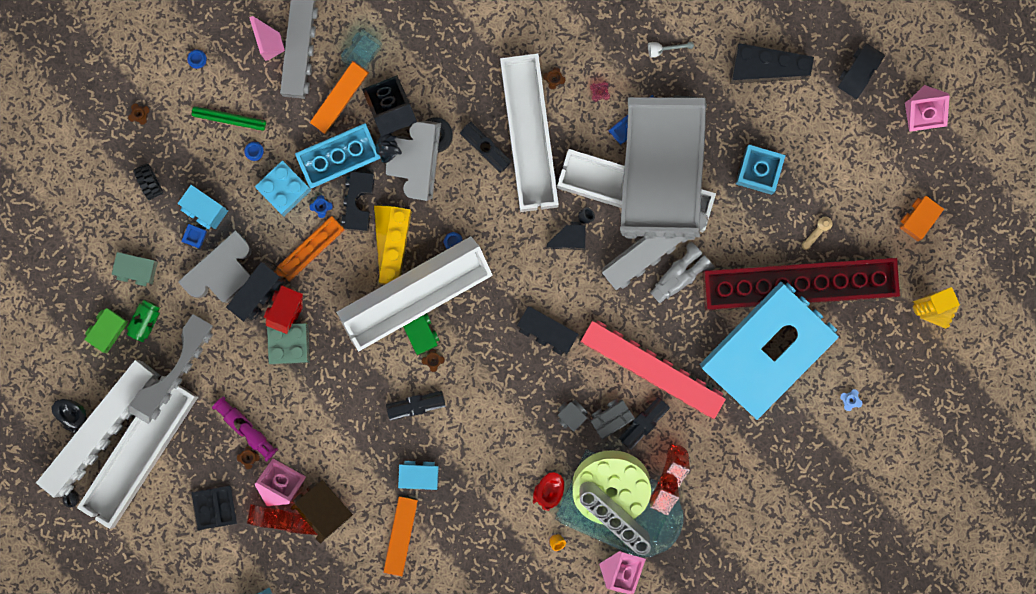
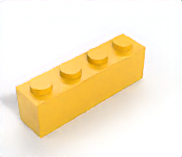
(391, 235)
(937, 307)

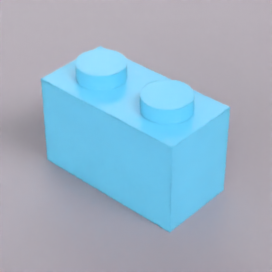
(418, 476)

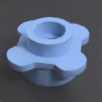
(846, 400)

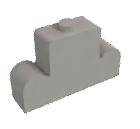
(417, 159)
(220, 270)

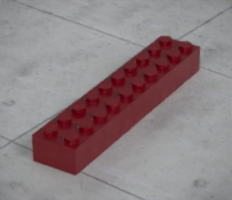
(812, 281)

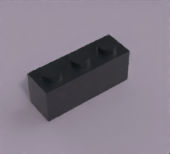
(547, 331)

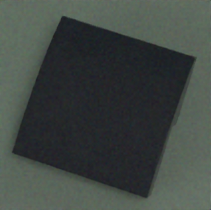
(213, 508)

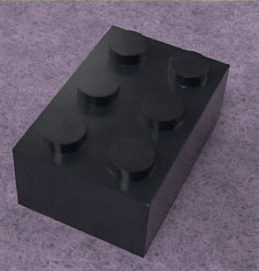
(389, 105)
(257, 291)

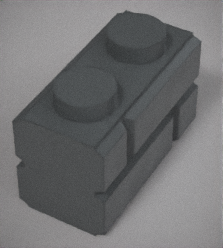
(611, 419)

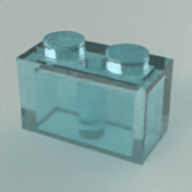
(362, 50)

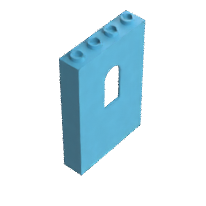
(748, 371)

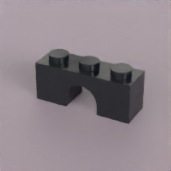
(358, 185)

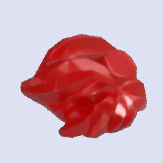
(549, 491)

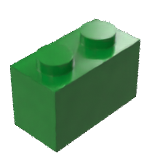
(421, 335)

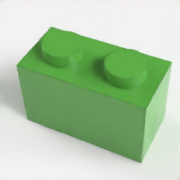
(106, 330)

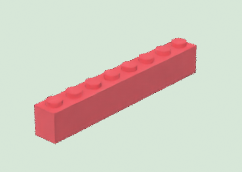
(653, 370)

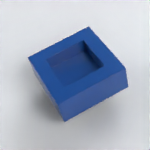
(194, 236)

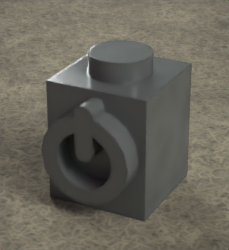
(571, 415)

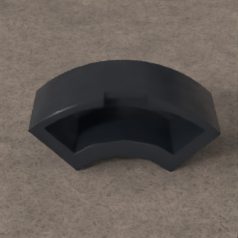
(859, 74)

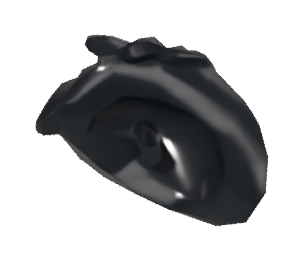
(387, 148)
(69, 413)

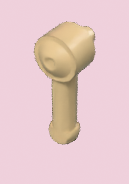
(823, 224)

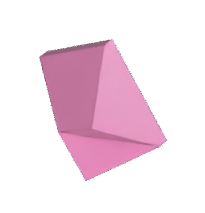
(267, 38)
(927, 109)
(279, 484)
(622, 572)

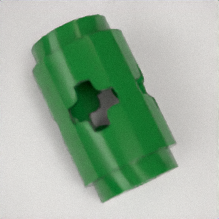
(148, 313)

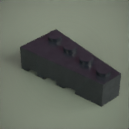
(768, 65)

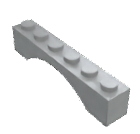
(150, 399)

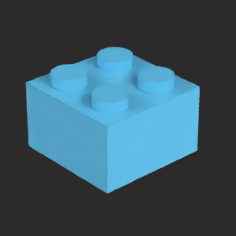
(760, 169)
(283, 188)
(200, 205)

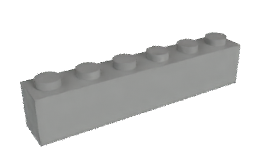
(299, 48)
(641, 255)

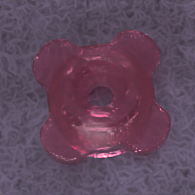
(600, 86)

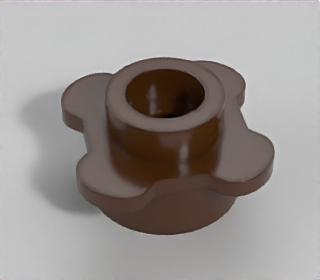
(554, 73)
(142, 119)
(433, 365)
(243, 457)

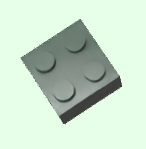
(289, 347)

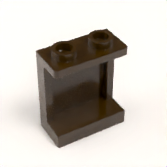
(321, 510)

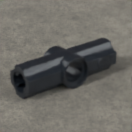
(476, 139)
(415, 405)
(644, 423)

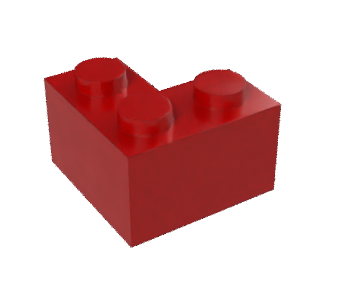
(284, 310)

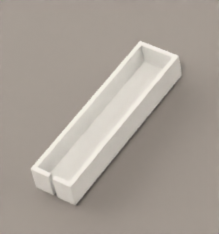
(529, 132)
(604, 180)
(414, 293)
(96, 431)
(134, 460)

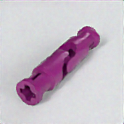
(253, 437)

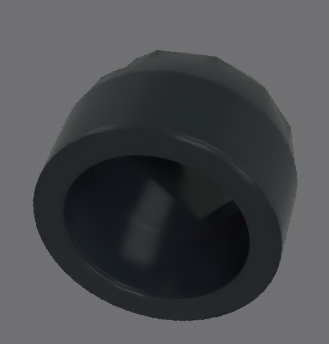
(586, 215)
(73, 498)

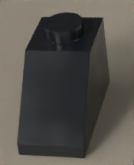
(569, 238)

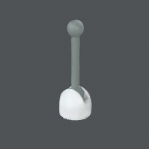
(655, 49)

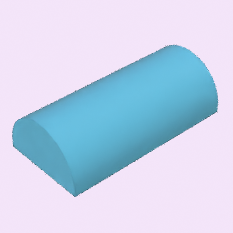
(337, 156)

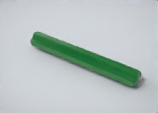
(228, 118)

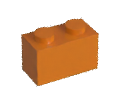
(921, 217)

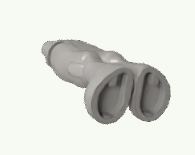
(678, 277)

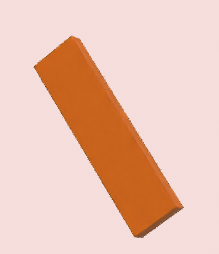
(339, 97)
(311, 248)
(400, 536)

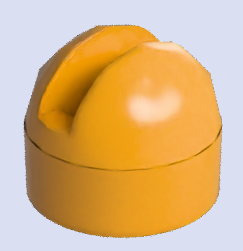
(557, 542)

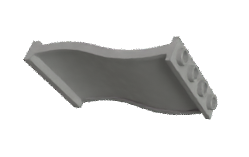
(663, 168)

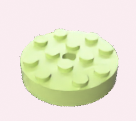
(616, 470)

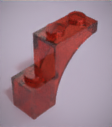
(674, 472)
(278, 519)

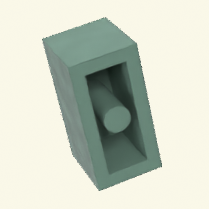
(134, 268)

